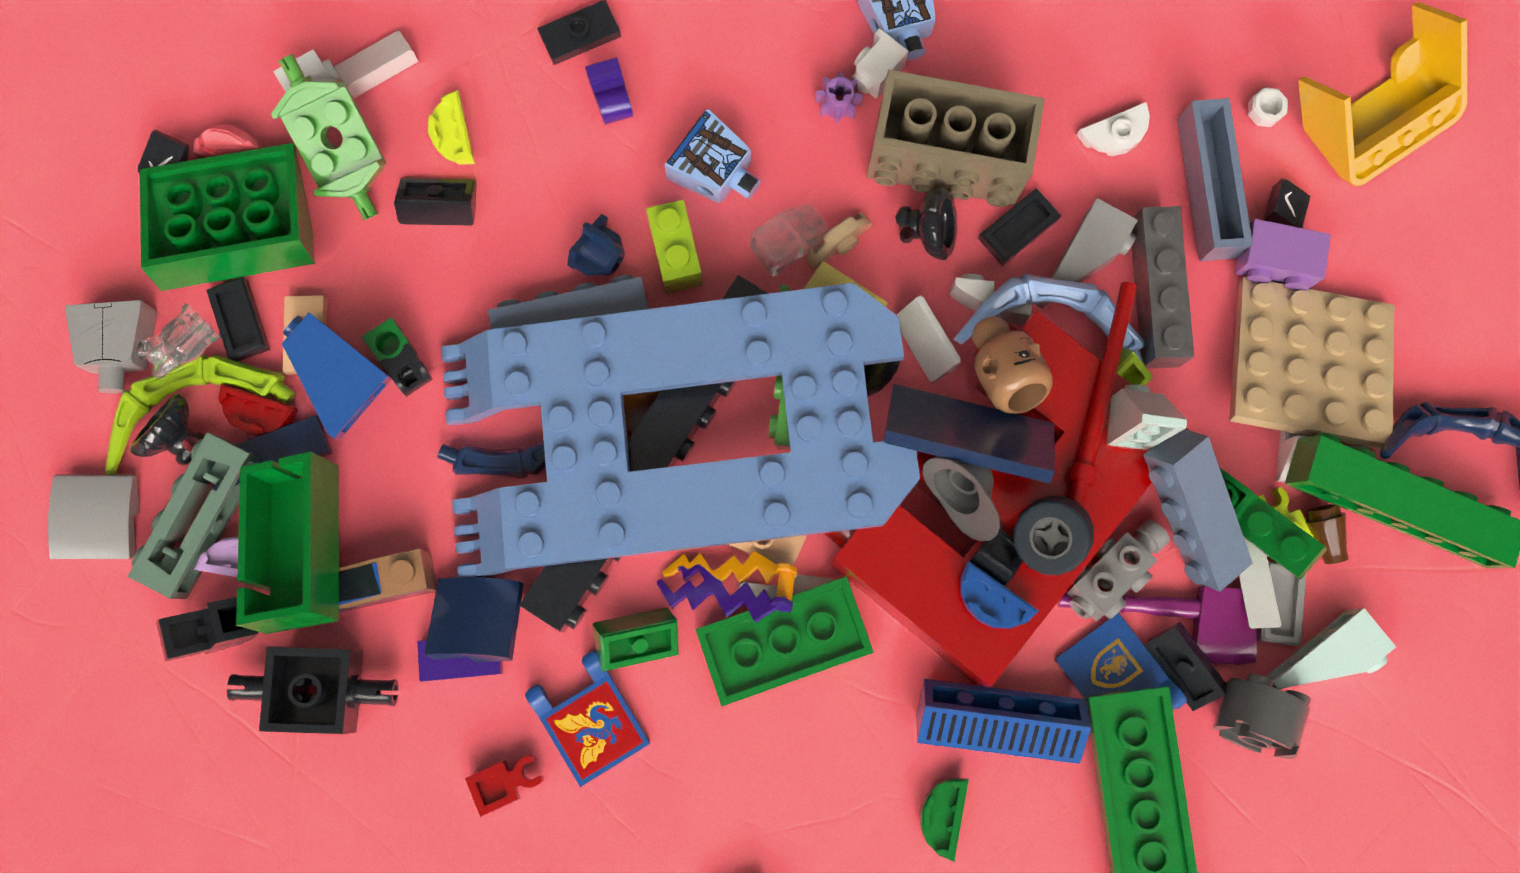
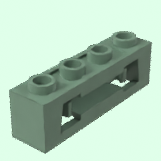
(170, 569)

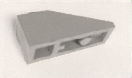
(1096, 243)

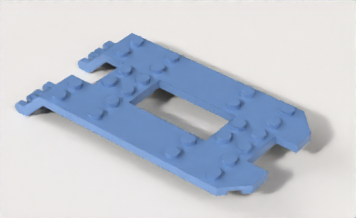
(602, 509)

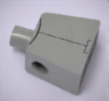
(107, 339)

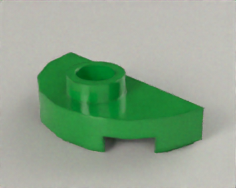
(942, 816)

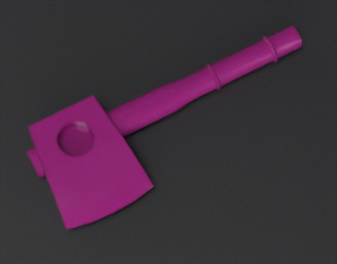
(1218, 623)

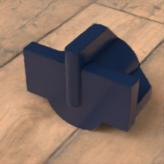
(597, 250)

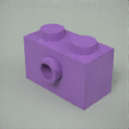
(1284, 255)

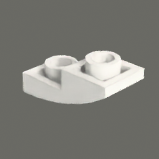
(973, 291)

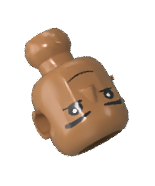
(1010, 367)

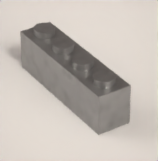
(1162, 288)

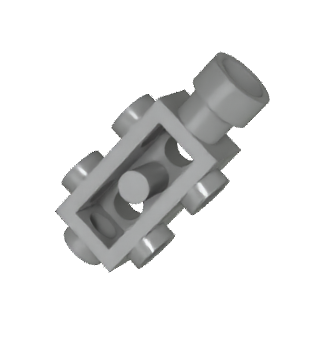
(1116, 572)

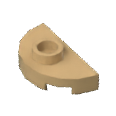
(839, 239)

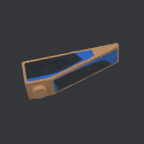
(386, 579)

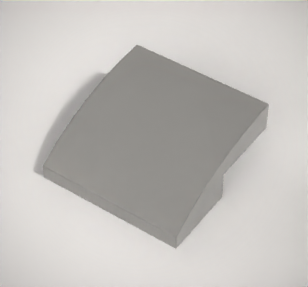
(92, 516)

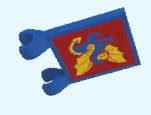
(591, 727)

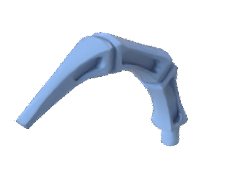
(1038, 289)

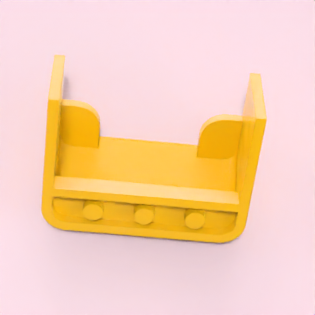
(1402, 113)

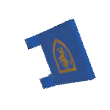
(1114, 661)

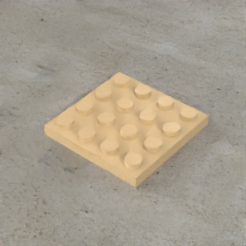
(1313, 363)

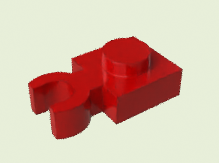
(498, 785)

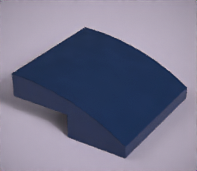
(474, 619)

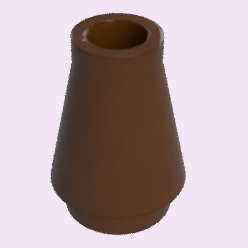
(1329, 528)

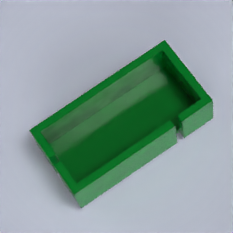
(288, 543)

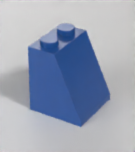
(332, 373)

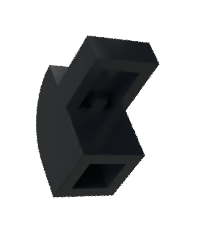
(202, 630)

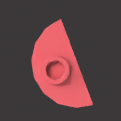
(223, 140)

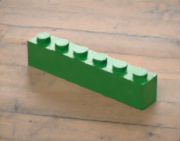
(1405, 501)

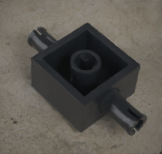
(285, 690)

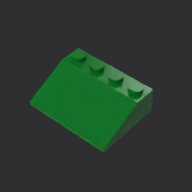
(224, 217)

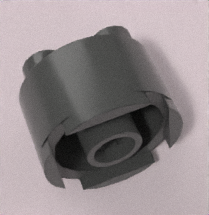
(1262, 716)

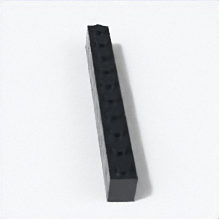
(656, 443)

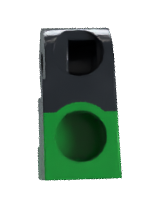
(397, 356)

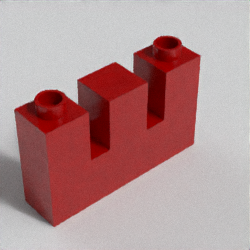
(919, 574)

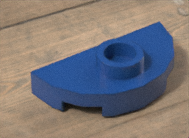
(991, 601)

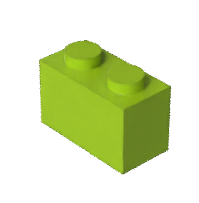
(674, 246)

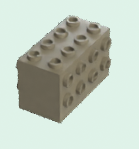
(955, 137)

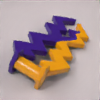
(713, 584)

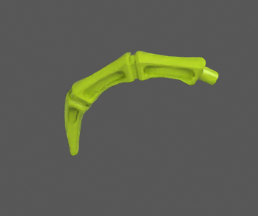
(202, 371)

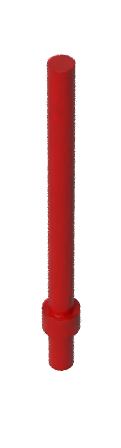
(1083, 472)

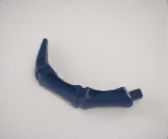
(1432, 419)
(506, 462)

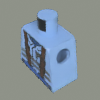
(902, 20)
(712, 161)

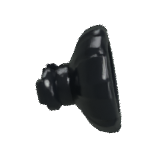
(932, 223)
(167, 431)

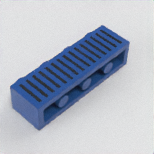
(1002, 721)

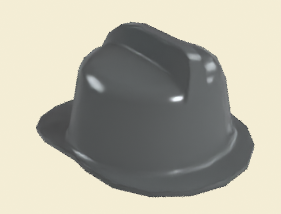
(965, 495)

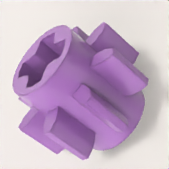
(842, 87)

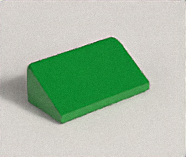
(636, 638)

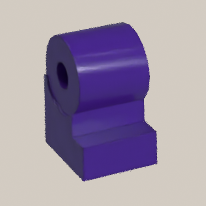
(609, 90)

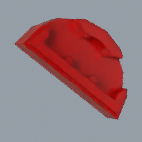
(253, 412)

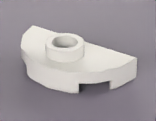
(1117, 133)

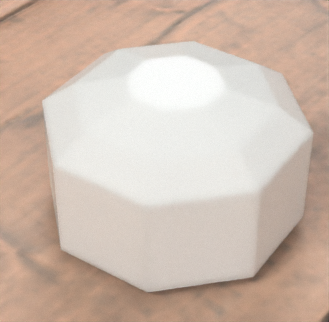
(1267, 107)

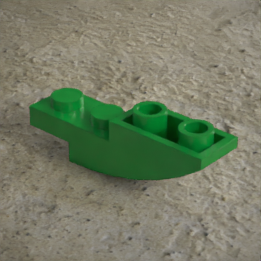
(1272, 531)

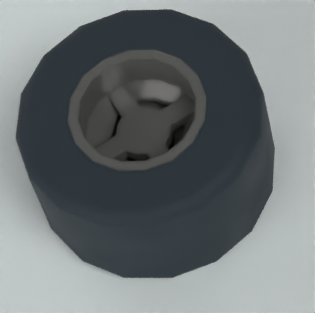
(1045, 547)

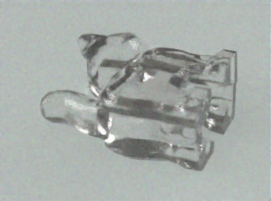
(179, 342)

